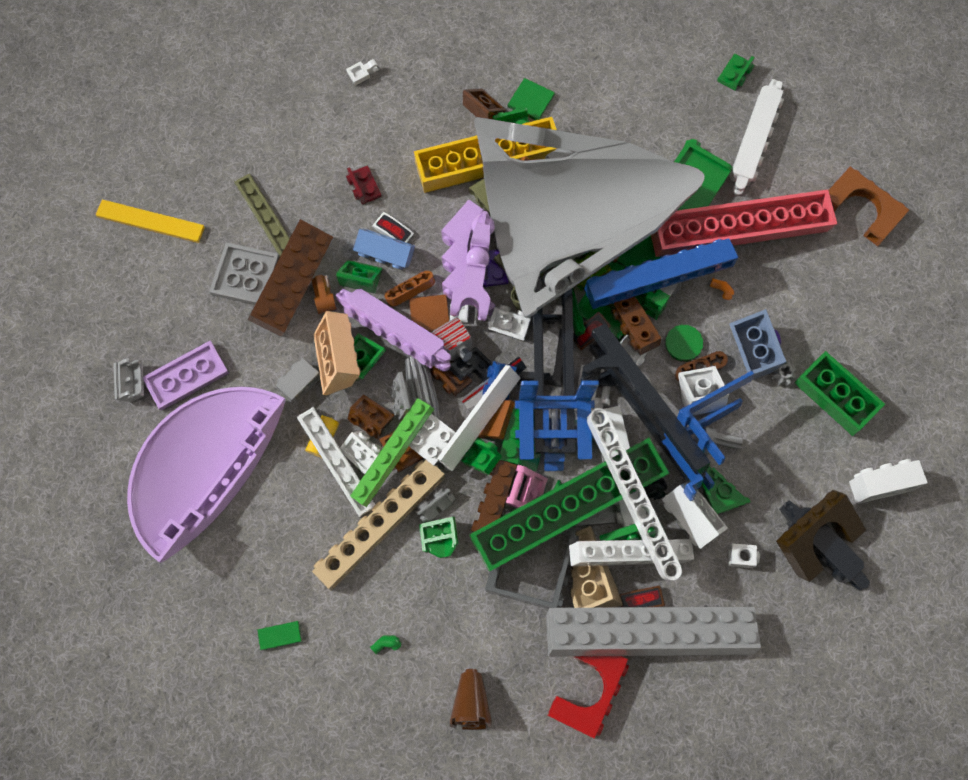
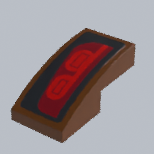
(586, 339)
(643, 598)

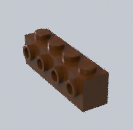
(635, 325)
(496, 494)

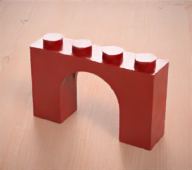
(589, 719)

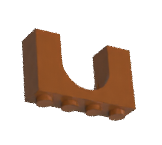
(889, 210)

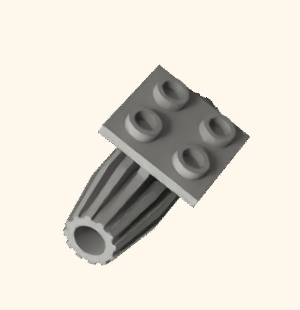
(417, 385)

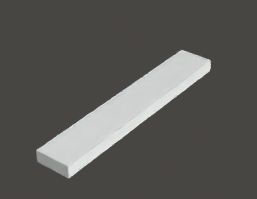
(478, 418)
(332, 457)

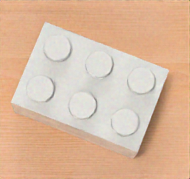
(887, 481)
(694, 516)

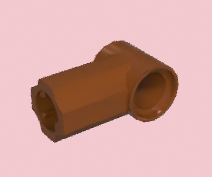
(323, 297)

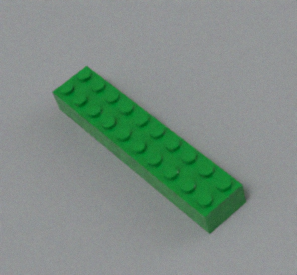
(562, 507)

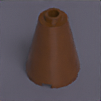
(471, 703)

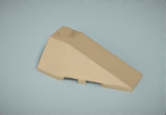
(593, 584)

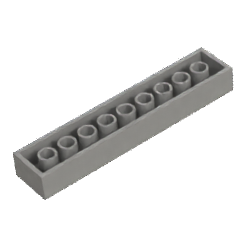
(652, 631)

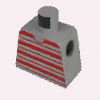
(455, 339)

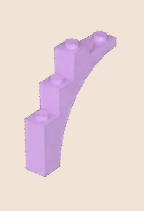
(458, 234)

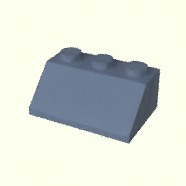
(758, 344)

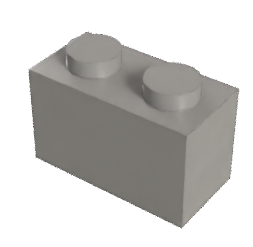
(298, 380)

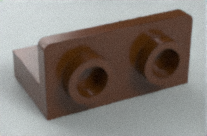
(450, 381)
(369, 416)

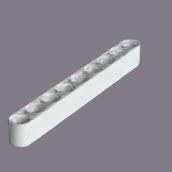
(642, 500)

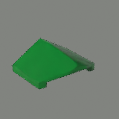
(439, 537)

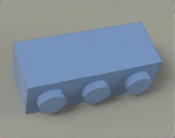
(384, 248)

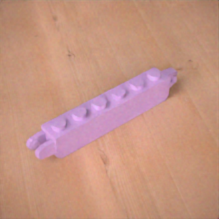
(395, 328)

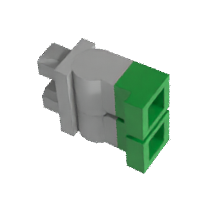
(656, 303)

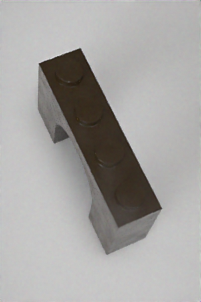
(798, 540)

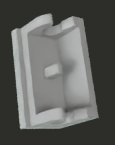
(128, 380)

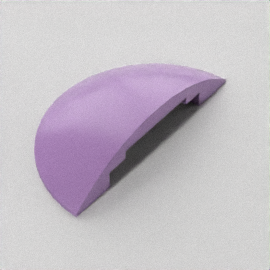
(198, 465)

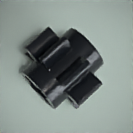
(656, 489)

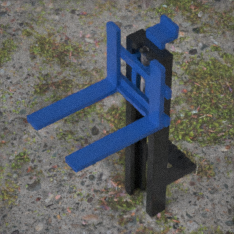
(665, 427)
(555, 436)

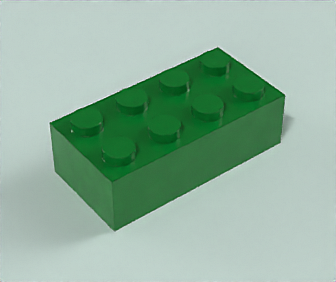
(839, 393)

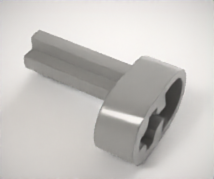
(723, 439)

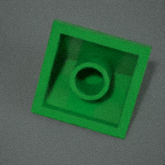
(359, 276)
(367, 354)

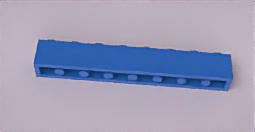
(660, 273)

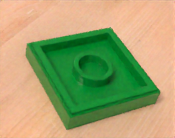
(533, 97)

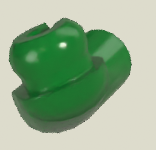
(386, 641)

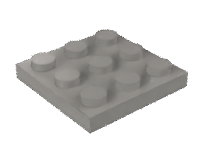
(243, 273)

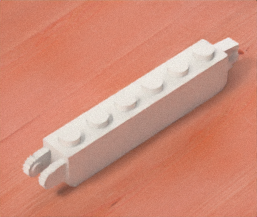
(755, 137)

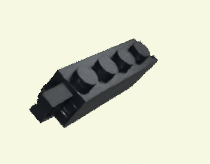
(831, 550)

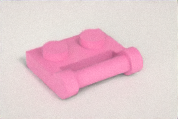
(533, 487)

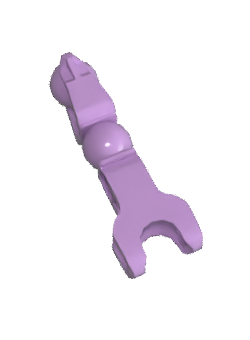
(477, 260)

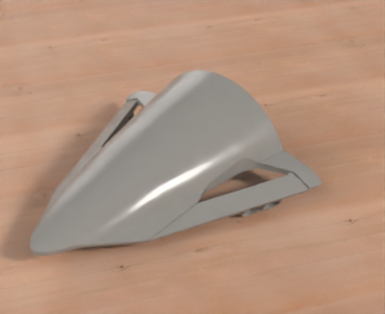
(564, 207)

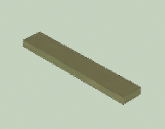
(263, 212)

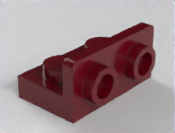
(364, 184)

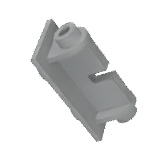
(440, 499)

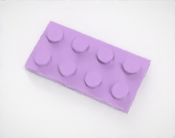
(185, 375)

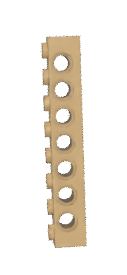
(332, 578)

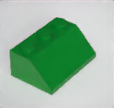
(511, 447)

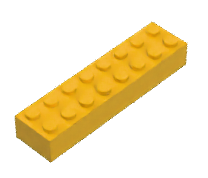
(462, 159)

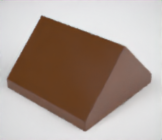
(481, 103)

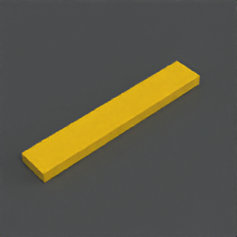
(150, 221)

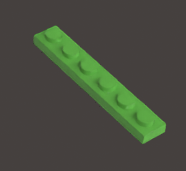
(392, 452)

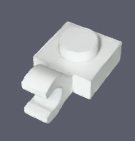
(359, 73)

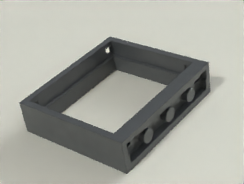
(562, 580)

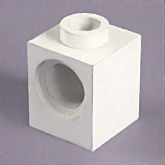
(735, 560)

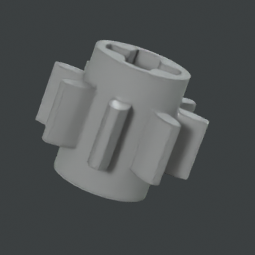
(788, 375)

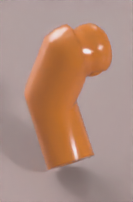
(724, 286)

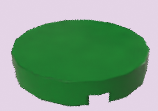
(684, 343)

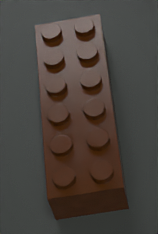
(290, 278)

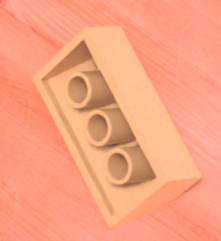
(335, 353)

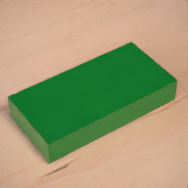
(279, 635)

